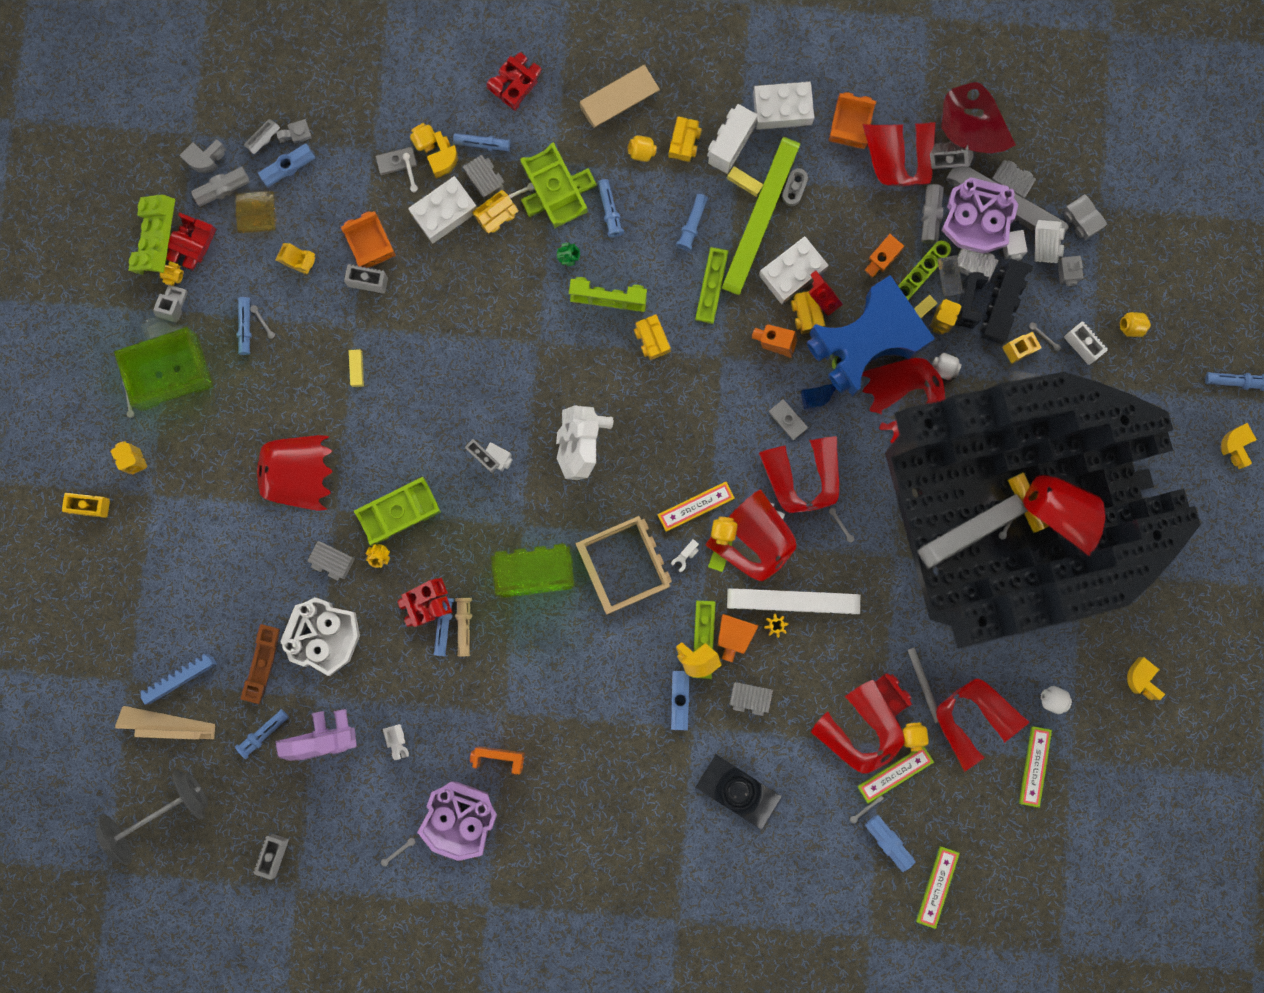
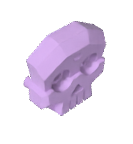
(976, 231)
(321, 740)
(453, 837)

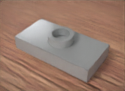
(262, 136)
(394, 161)
(788, 419)

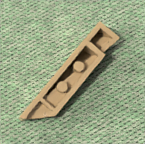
(160, 725)

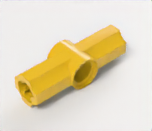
(1020, 487)

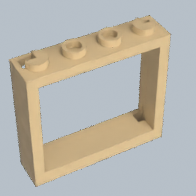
(650, 545)

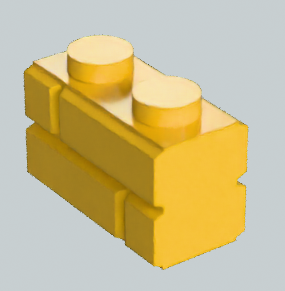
(684, 138)
(495, 212)
(807, 311)
(945, 316)
(652, 336)
(128, 458)
(85, 505)

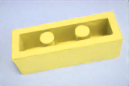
(745, 181)
(925, 306)
(356, 368)

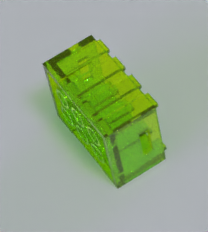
(162, 354)
(533, 571)

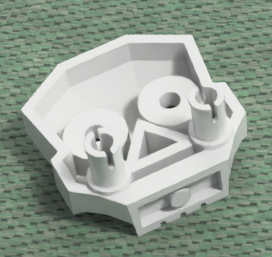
(578, 440)
(336, 641)

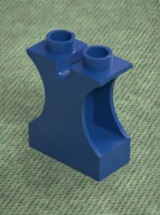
(884, 329)

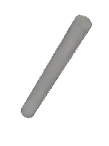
(923, 682)

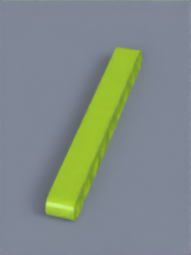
(760, 216)
(920, 271)

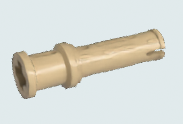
(463, 616)

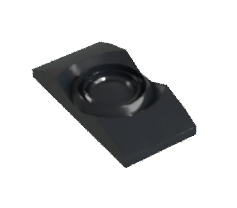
(738, 791)

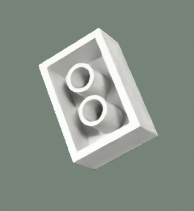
(783, 105)
(731, 138)
(443, 209)
(792, 270)

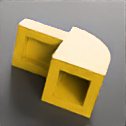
(444, 160)
(296, 258)
(1021, 347)
(1234, 442)
(698, 663)
(1140, 676)

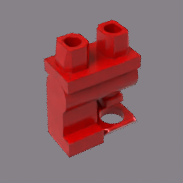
(520, 77)
(192, 247)
(418, 604)

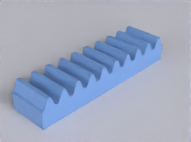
(178, 679)

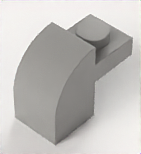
(203, 161)
(170, 304)

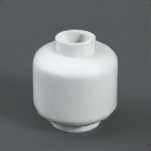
(947, 366)
(1056, 700)

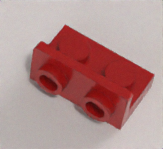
(824, 295)
(893, 695)

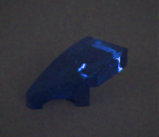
(817, 396)

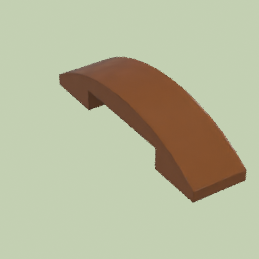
(261, 664)

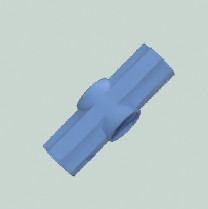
(276, 171)
(679, 714)
(890, 843)

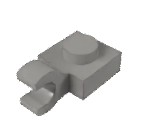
(297, 132)

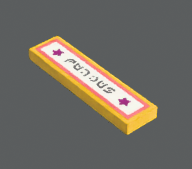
(695, 506)

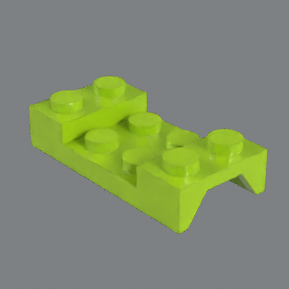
(554, 186)
(155, 234)
(582, 293)
(397, 511)

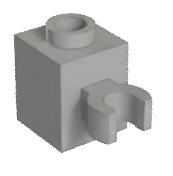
(1070, 270)

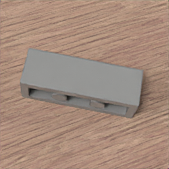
(482, 456)

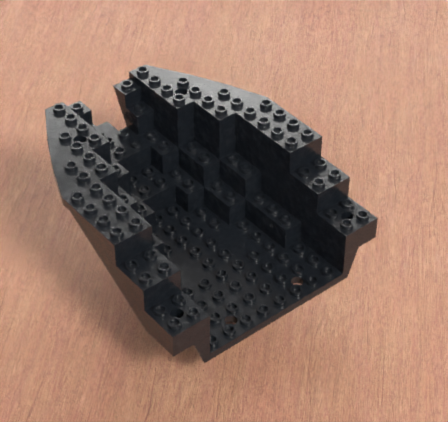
(1048, 425)

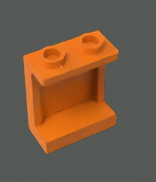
(848, 120)
(368, 240)
(515, 756)

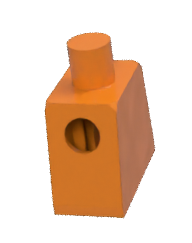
(890, 249)
(783, 342)
(734, 636)

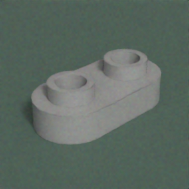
(794, 187)

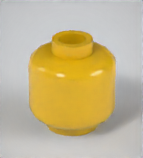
(423, 137)
(641, 148)
(1134, 324)
(724, 530)
(915, 736)

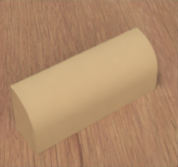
(618, 96)

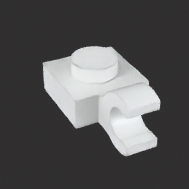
(689, 551)
(395, 738)

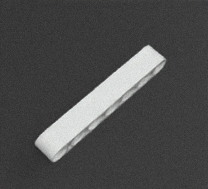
(793, 601)

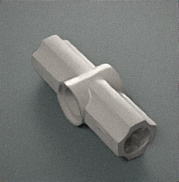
(220, 186)
(932, 214)

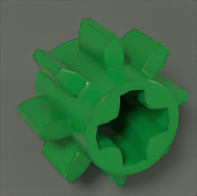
(568, 254)

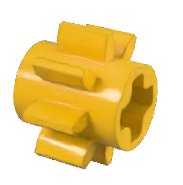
(172, 274)
(377, 555)
(770, 626)

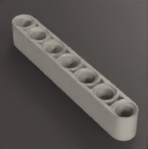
(1026, 213)
(972, 531)

